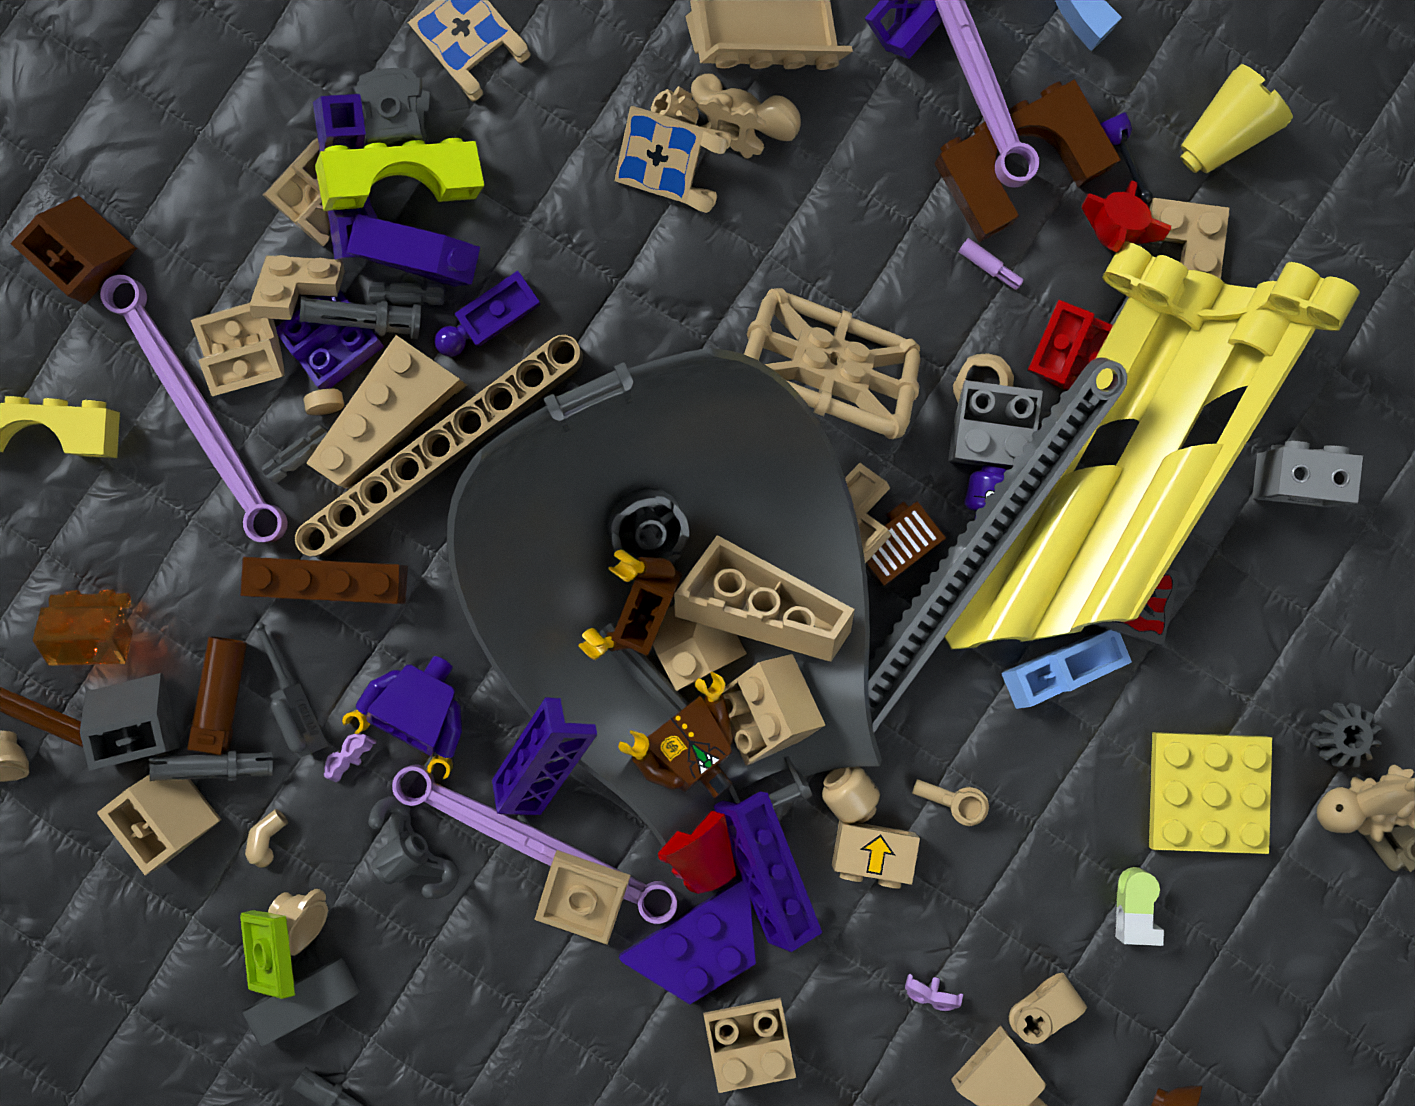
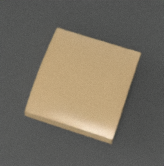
(237, 349)

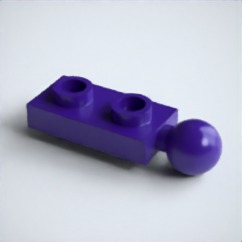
(488, 315)

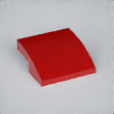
(1068, 345)

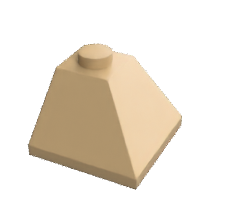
(693, 649)

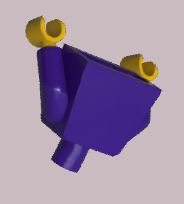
(414, 709)

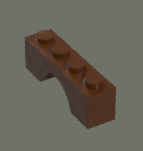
(324, 580)

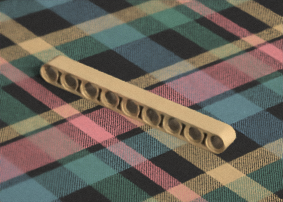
(421, 449)

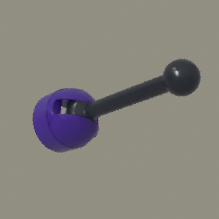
(1118, 131)

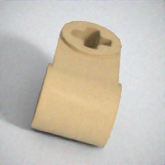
(1050, 1005)

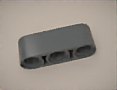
(313, 996)

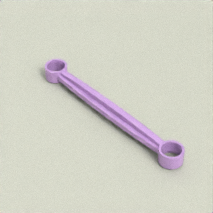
(985, 89)
(193, 407)
(519, 835)

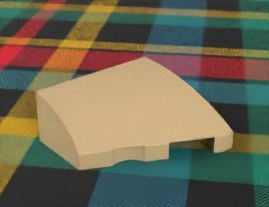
(299, 197)

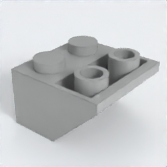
(993, 424)

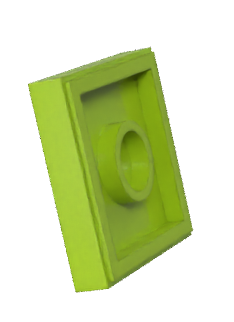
(267, 953)

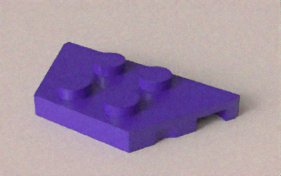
(699, 947)

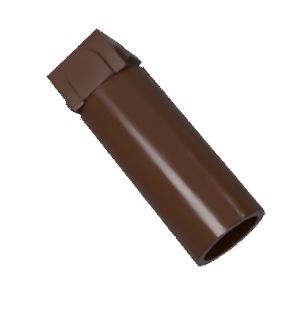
(217, 695)

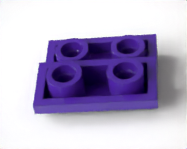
(328, 350)

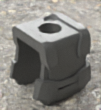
(393, 106)

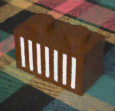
(911, 538)

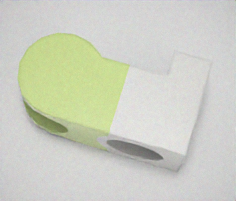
(1136, 907)

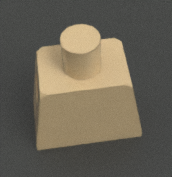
(999, 1075)

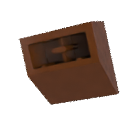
(74, 247)

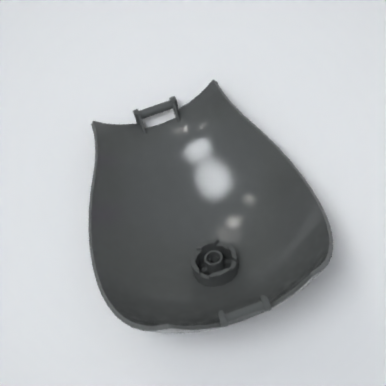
(697, 454)

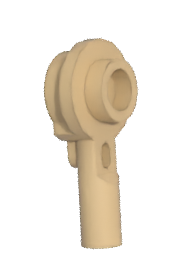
(967, 805)

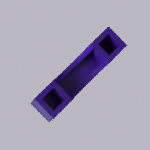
(341, 123)

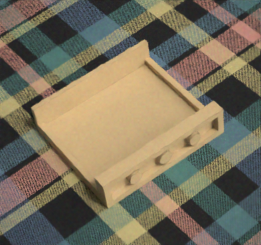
(767, 33)

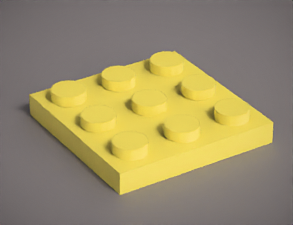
(1210, 793)

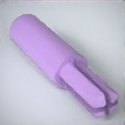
(989, 263)

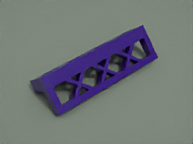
(911, 28)
(530, 760)
(769, 872)

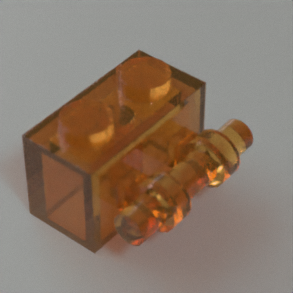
(84, 628)

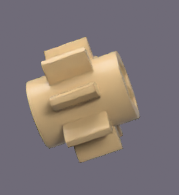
(676, 105)

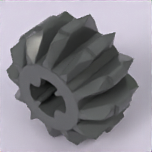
(1359, 733)

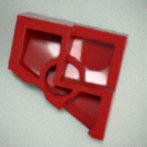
(703, 857)

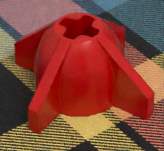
(1123, 219)

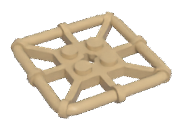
(836, 364)

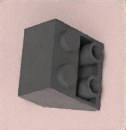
(127, 722)

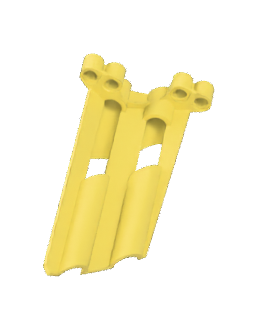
(1115, 529)

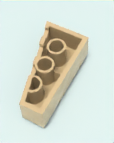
(384, 411)
(761, 602)

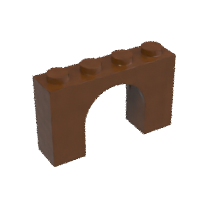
(1060, 119)

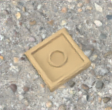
(582, 897)

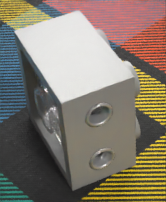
(1308, 475)

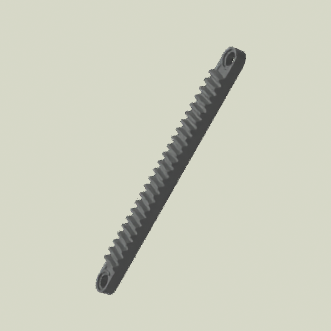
(990, 534)

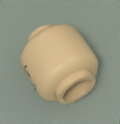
(850, 794)

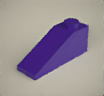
(414, 250)

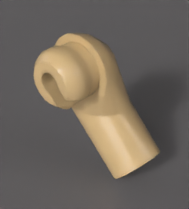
(258, 840)

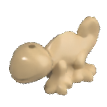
(742, 113)
(1380, 803)

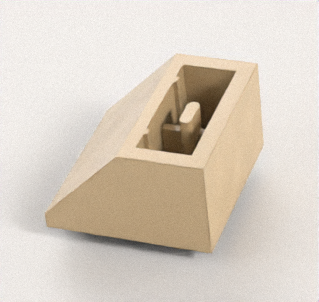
(770, 708)
(158, 820)
(749, 1045)

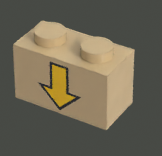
(875, 853)

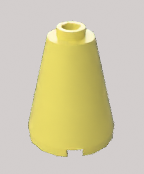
(1234, 121)

